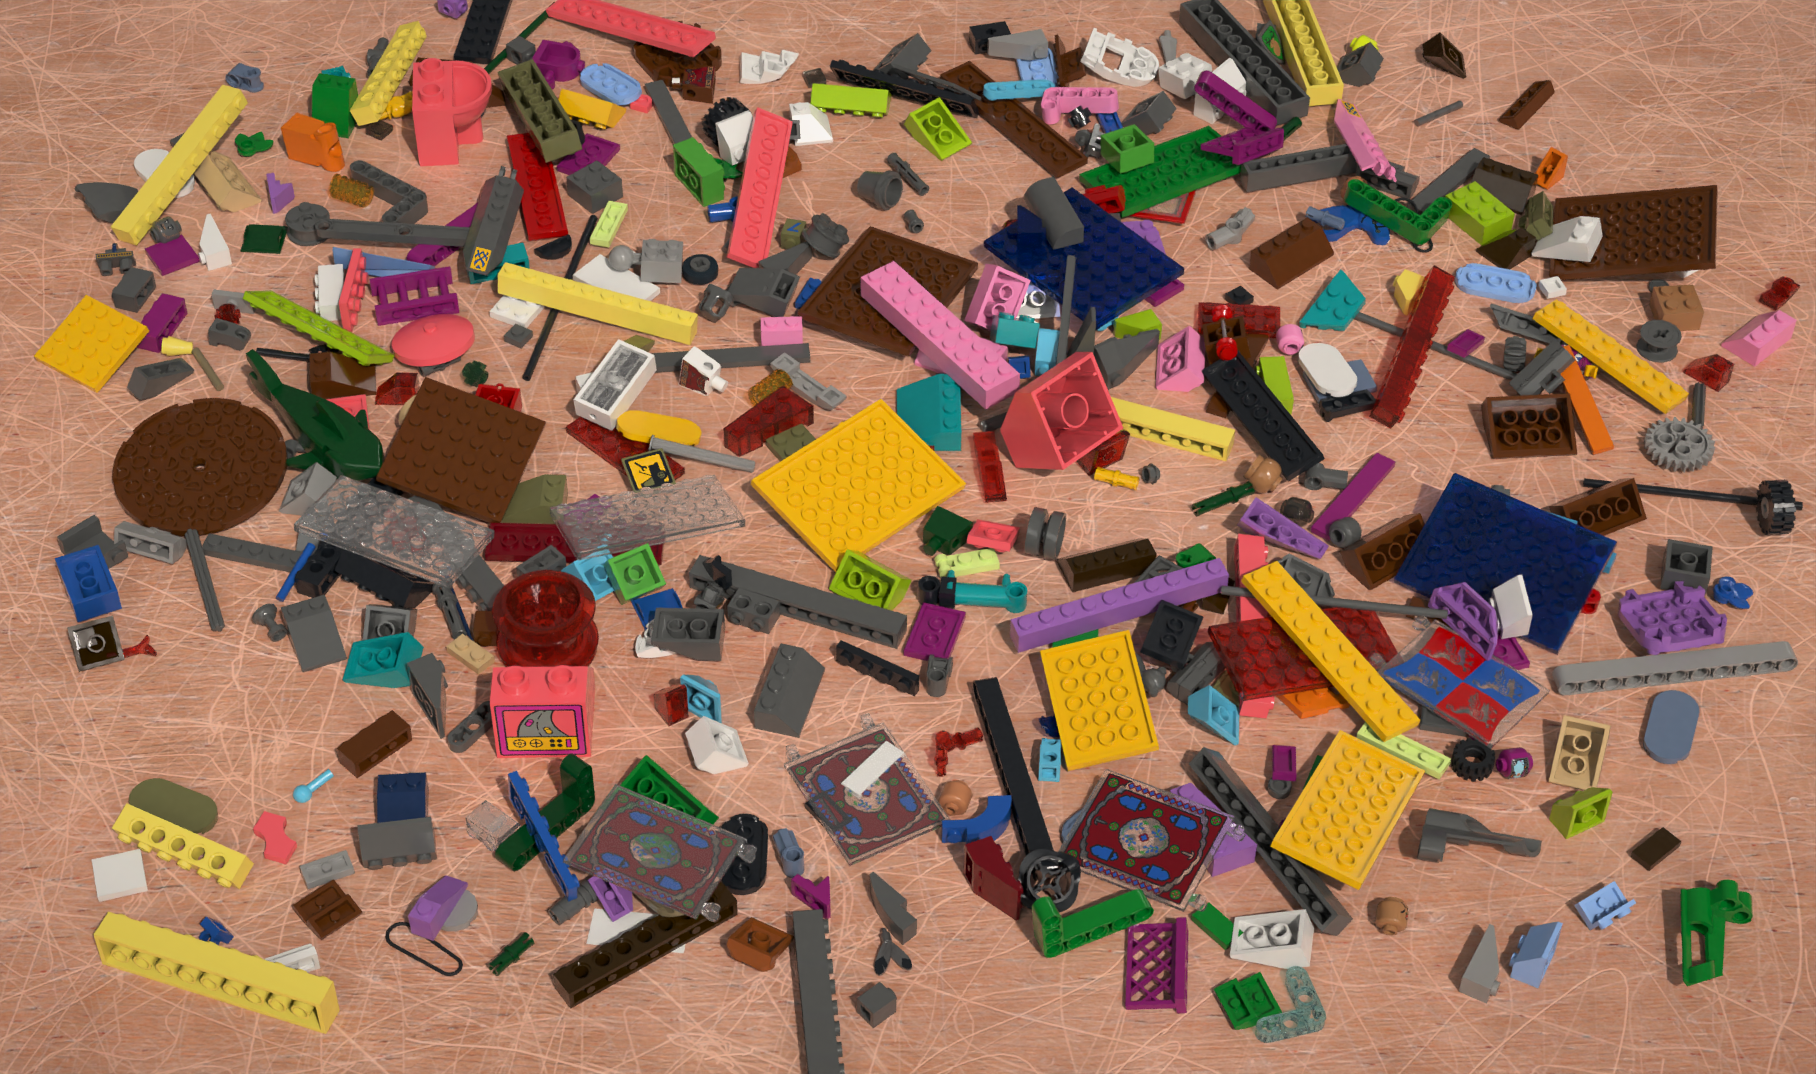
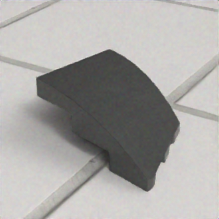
(106, 199)

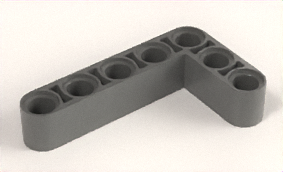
(407, 201)

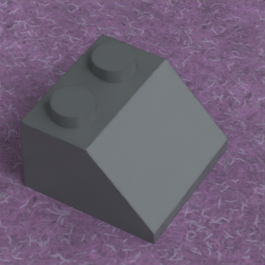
(1360, 65)
(1151, 114)
(388, 620)

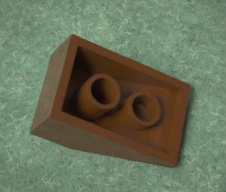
(340, 376)

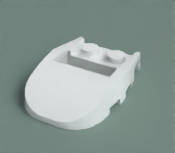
(1137, 65)

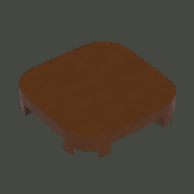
(665, 64)

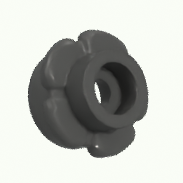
(1150, 474)

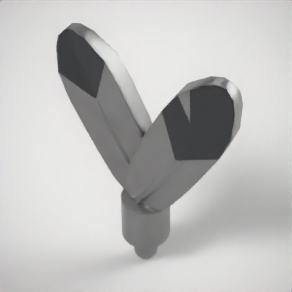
(890, 950)

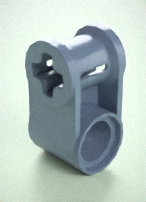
(245, 78)

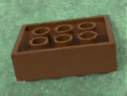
(1529, 426)

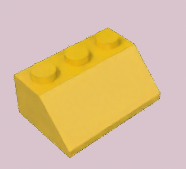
(590, 109)

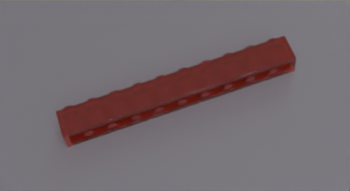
(1412, 346)

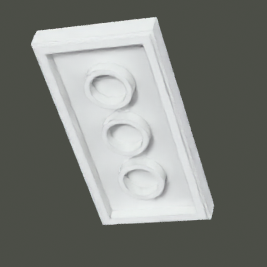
(603, 275)

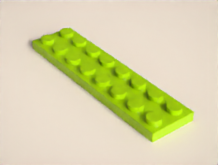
(318, 327)

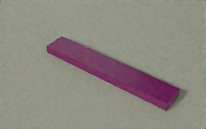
(1354, 494)

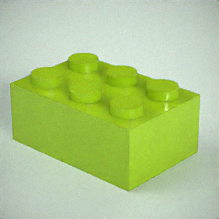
(1479, 213)

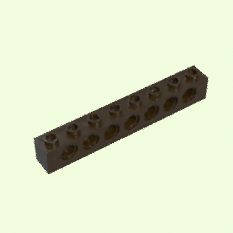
(637, 950)

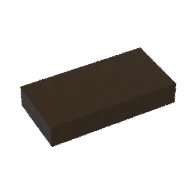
(1656, 849)

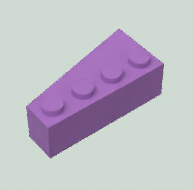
(1231, 852)

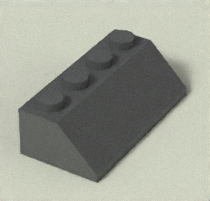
(788, 692)

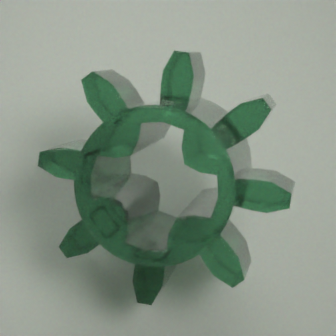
(475, 373)

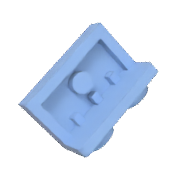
(1603, 905)

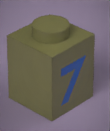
(792, 233)

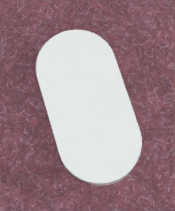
(148, 162)
(1327, 369)

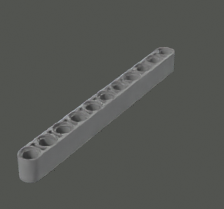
(1674, 668)

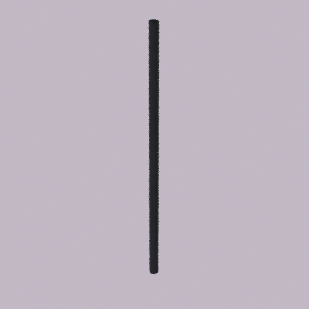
(554, 312)

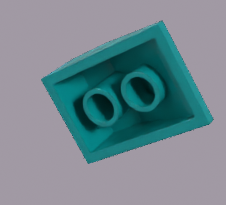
(382, 661)

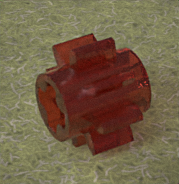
(228, 313)

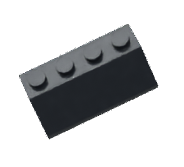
(386, 581)

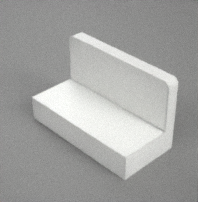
(298, 958)

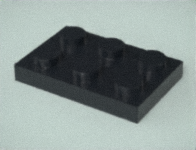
(1171, 634)

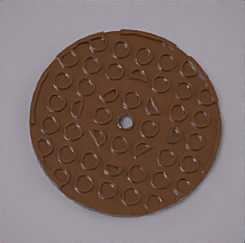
(240, 458)

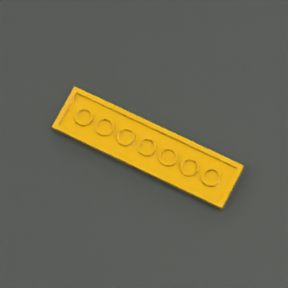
(1611, 356)

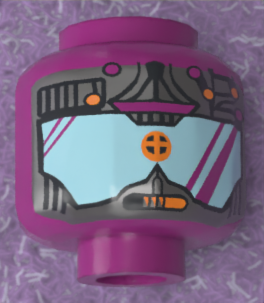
(1514, 763)

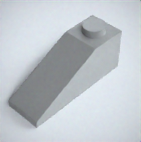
(1022, 45)
(1483, 970)

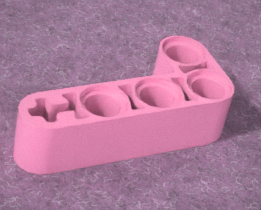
(1065, 99)

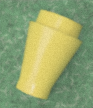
(175, 346)

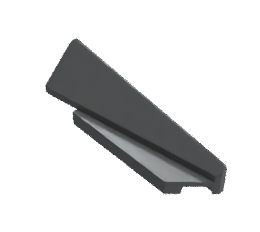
(1523, 325)

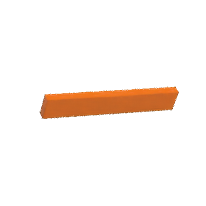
(1585, 408)

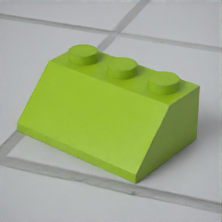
(869, 581)

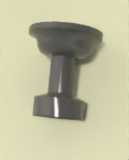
(265, 616)

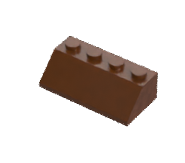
(1291, 253)
(1605, 507)
(1382, 552)

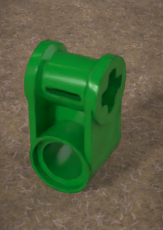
(1193, 556)

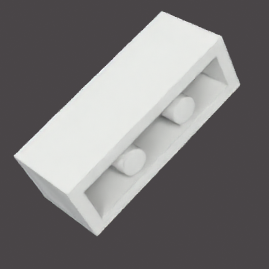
(330, 285)

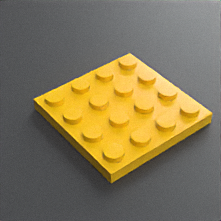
(91, 343)

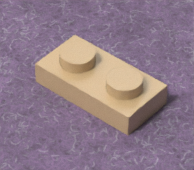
(470, 654)

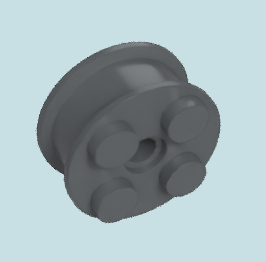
(302, 222)
(826, 235)

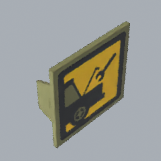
(648, 469)

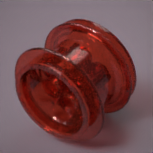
(545, 621)

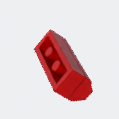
(1109, 199)

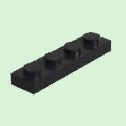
(877, 668)

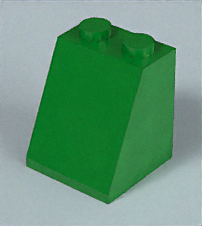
(333, 100)

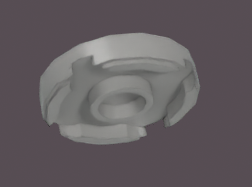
(462, 914)

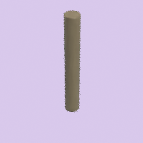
(207, 369)

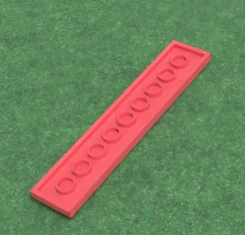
(633, 25)
(759, 188)

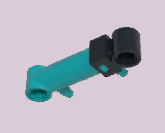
(950, 592)

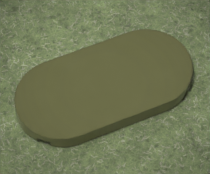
(175, 804)

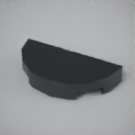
(555, 249)

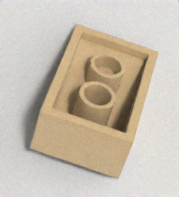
(1579, 753)

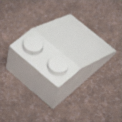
(1571, 240)
(1274, 939)

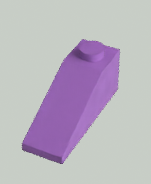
(435, 907)

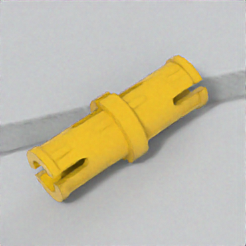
(1116, 478)

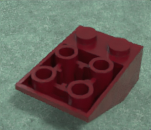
(992, 876)

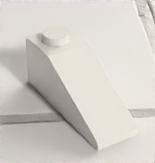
(213, 246)

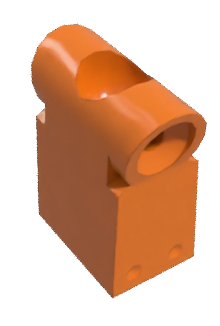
(313, 142)

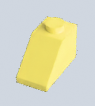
(1407, 289)

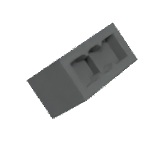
(547, 559)
(753, 611)

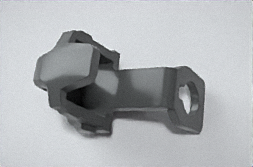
(712, 294)

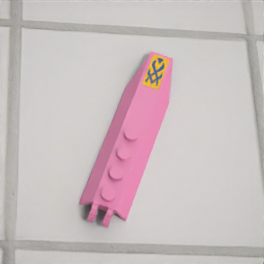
(1361, 140)

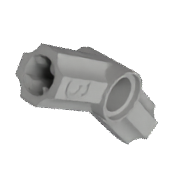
(1232, 231)

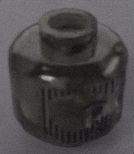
(1297, 510)

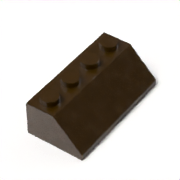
(1107, 564)

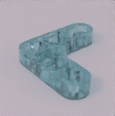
(1300, 1016)

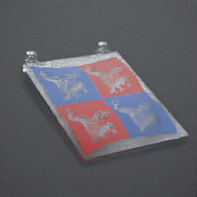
(1459, 683)

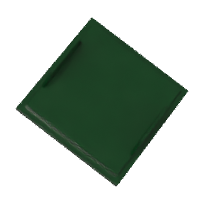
(264, 239)

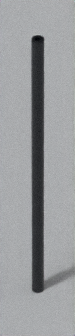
(1685, 493)

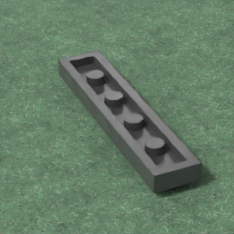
(250, 552)

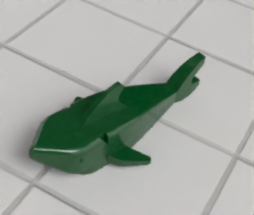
(321, 427)

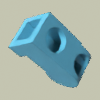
(1050, 760)

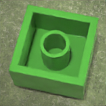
(1127, 148)
(634, 574)

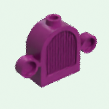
(558, 61)

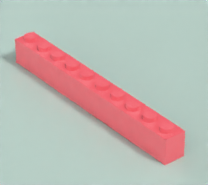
(1249, 556)

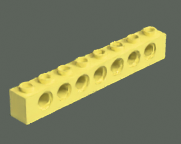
(388, 73)

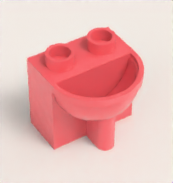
(448, 108)

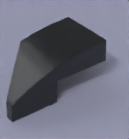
(718, 572)

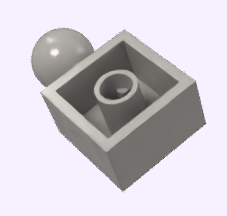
(659, 260)

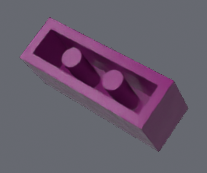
(162, 321)

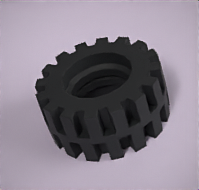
(1468, 769)

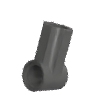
(1319, 476)

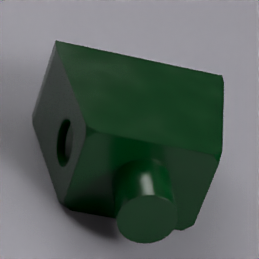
(945, 532)

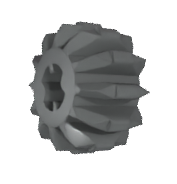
(1514, 354)

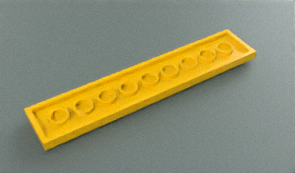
(1330, 651)

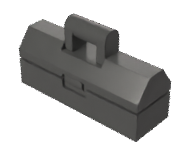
(1403, 187)
(1542, 370)
(1199, 673)

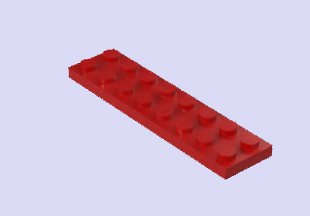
(541, 196)

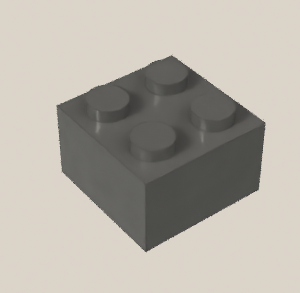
(594, 186)
(1686, 563)

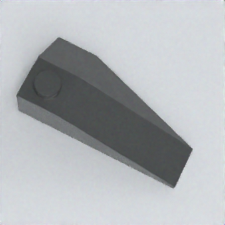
(1085, 337)
(1121, 357)

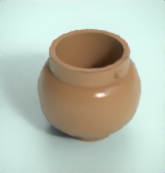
(1264, 474)

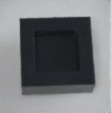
(1239, 296)

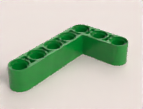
(1396, 216)
(1061, 935)

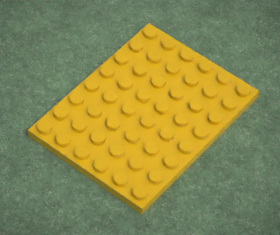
(858, 484)

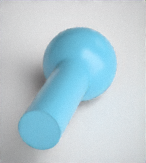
(304, 792)

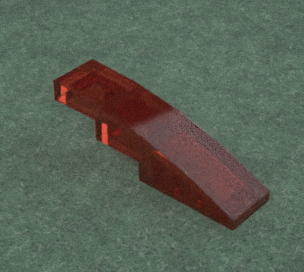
(989, 467)

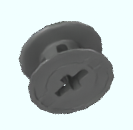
(1659, 341)

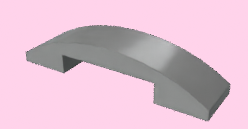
(806, 385)

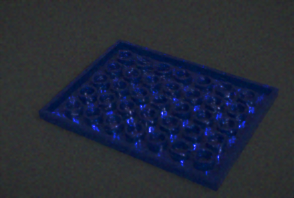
(1111, 264)
(1491, 538)

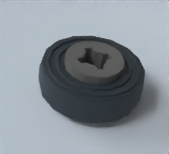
(700, 269)

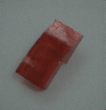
(1780, 293)

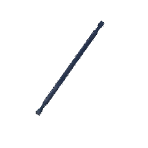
(462, 617)

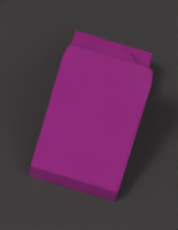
(813, 896)

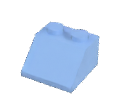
(1535, 953)

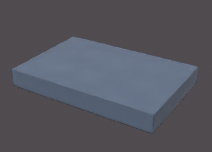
(1364, 380)

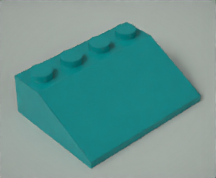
(933, 411)

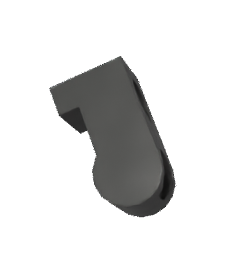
(228, 334)

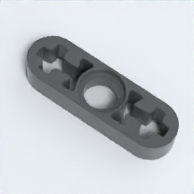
(470, 736)

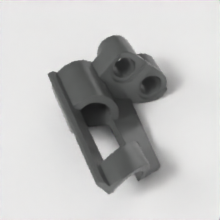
(1459, 829)

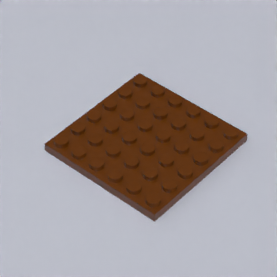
(461, 451)

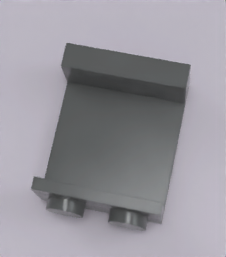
(90, 534)

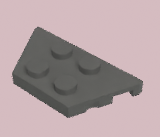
(1310, 578)

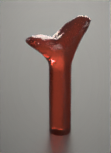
(142, 648)

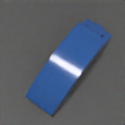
(990, 823)

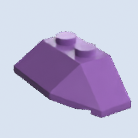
(1468, 616)

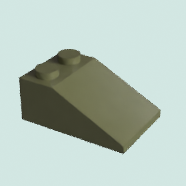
(535, 497)

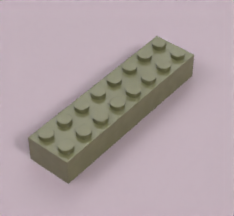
(540, 111)

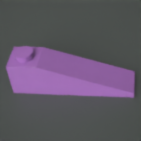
(1277, 529)

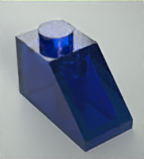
(1029, 229)

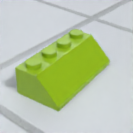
(851, 100)

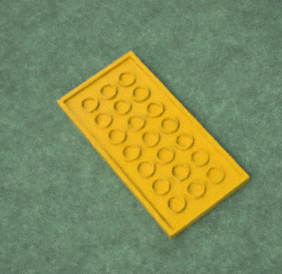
(1348, 809)

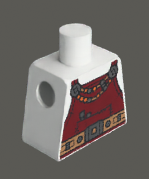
(701, 373)

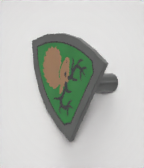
(1271, 42)

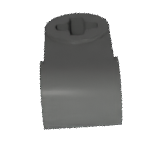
(938, 675)

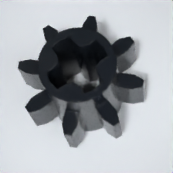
(1079, 117)

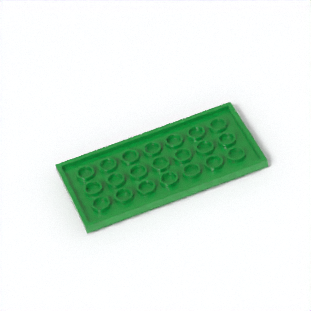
(1176, 170)

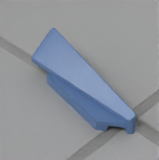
(379, 265)

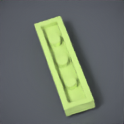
(1408, 750)

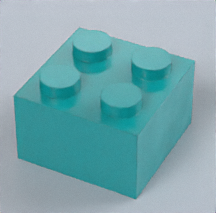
(1014, 331)

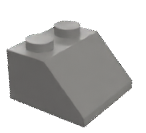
(306, 489)

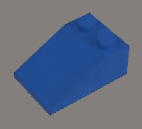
(88, 583)

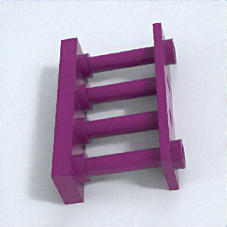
(414, 309)

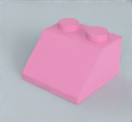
(781, 331)

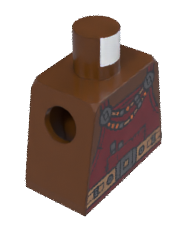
(697, 84)

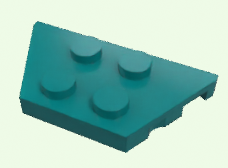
(1336, 305)

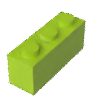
(1275, 376)

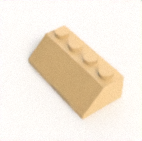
(226, 183)

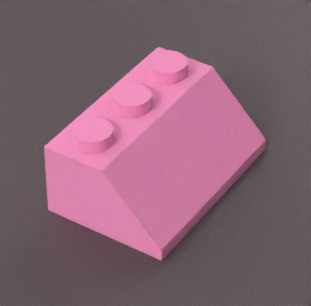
(996, 292)
(1761, 336)
(1181, 361)

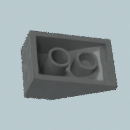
(690, 632)
(313, 633)
(429, 689)

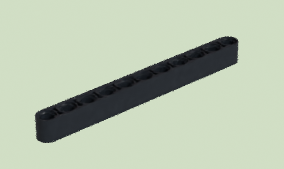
(1012, 769)

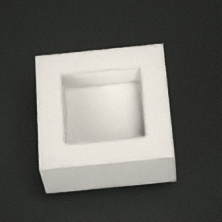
(1552, 287)

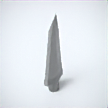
(1168, 46)

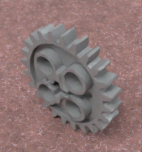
(1679, 444)

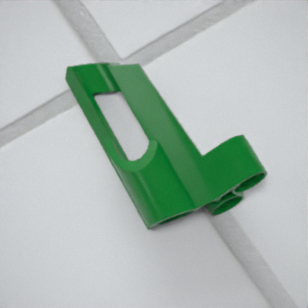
(1706, 913)

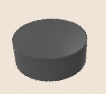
(1279, 788)

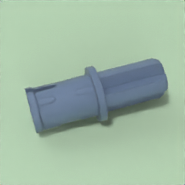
(1325, 218)

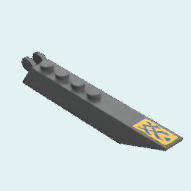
(492, 223)

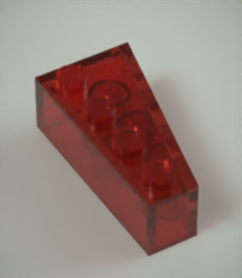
(768, 418)

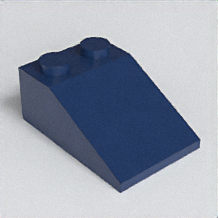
(402, 796)

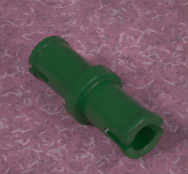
(511, 954)

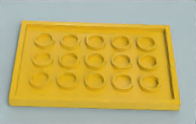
(1099, 700)

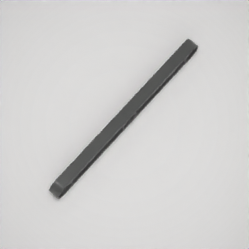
(391, 232)

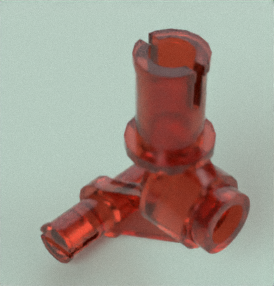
(946, 742)

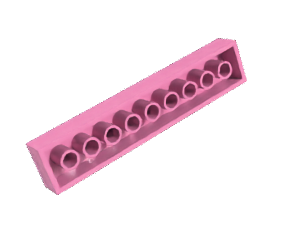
(940, 335)

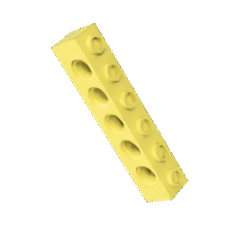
(134, 819)

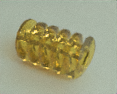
(351, 190)
(769, 385)

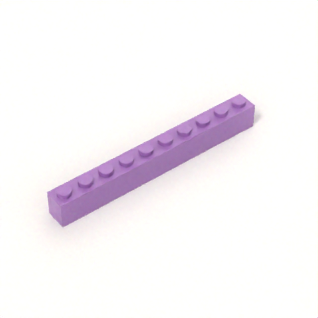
(1117, 605)

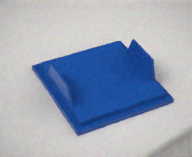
(646, 606)

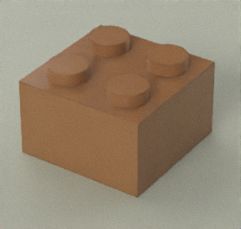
(1678, 306)

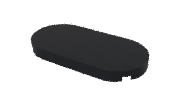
(741, 876)

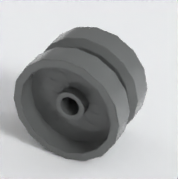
(1045, 533)

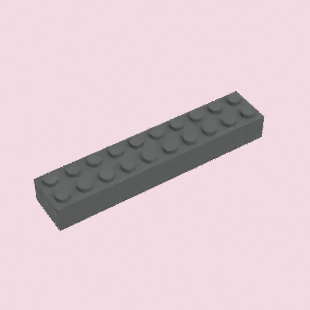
(1226, 38)

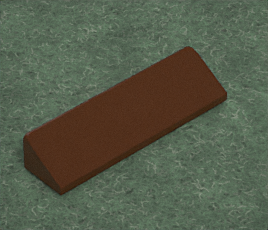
(1527, 104)

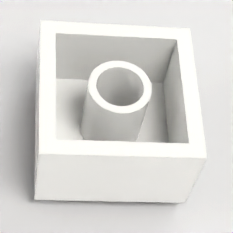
(1181, 74)

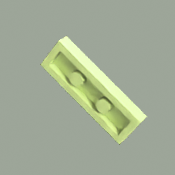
(608, 224)

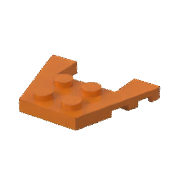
(1313, 702)

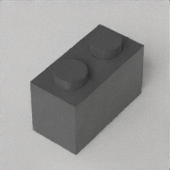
(134, 289)

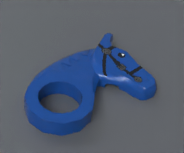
(1355, 219)

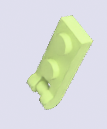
(968, 562)

